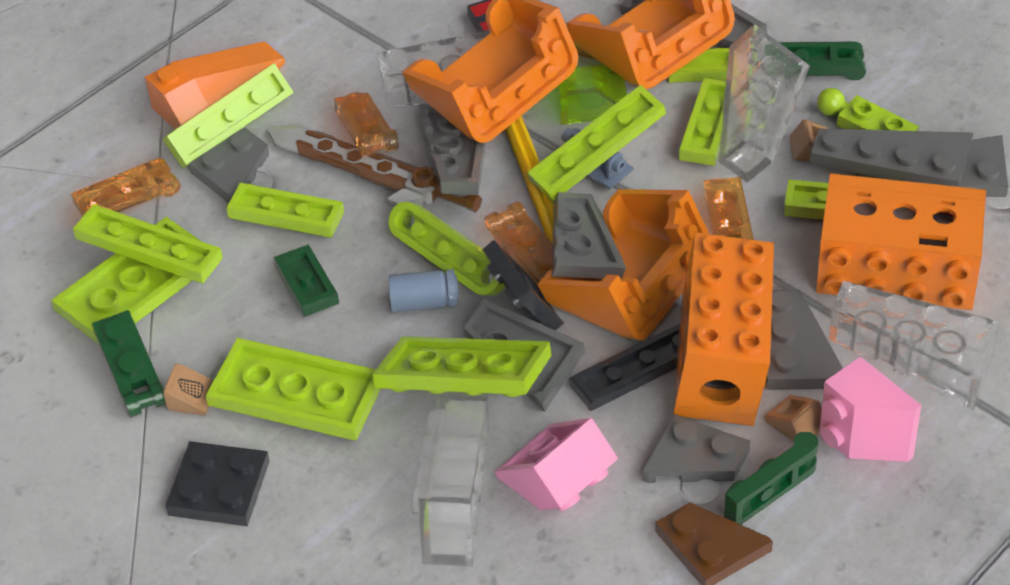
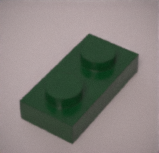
(306, 280)

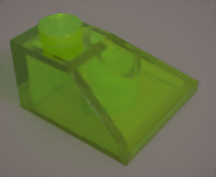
(588, 94)

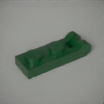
(831, 58)
(129, 362)
(772, 479)

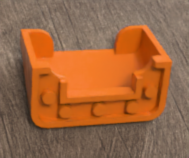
(653, 37)
(503, 72)
(655, 242)

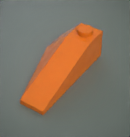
(197, 82)

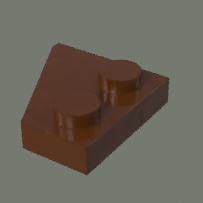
(710, 543)

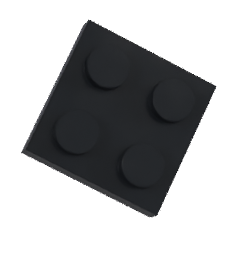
(520, 287)
(217, 483)

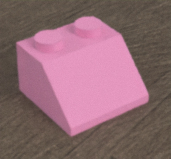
(868, 415)
(558, 464)

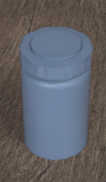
(423, 290)

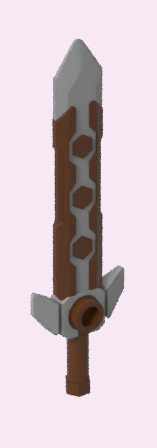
(412, 182)

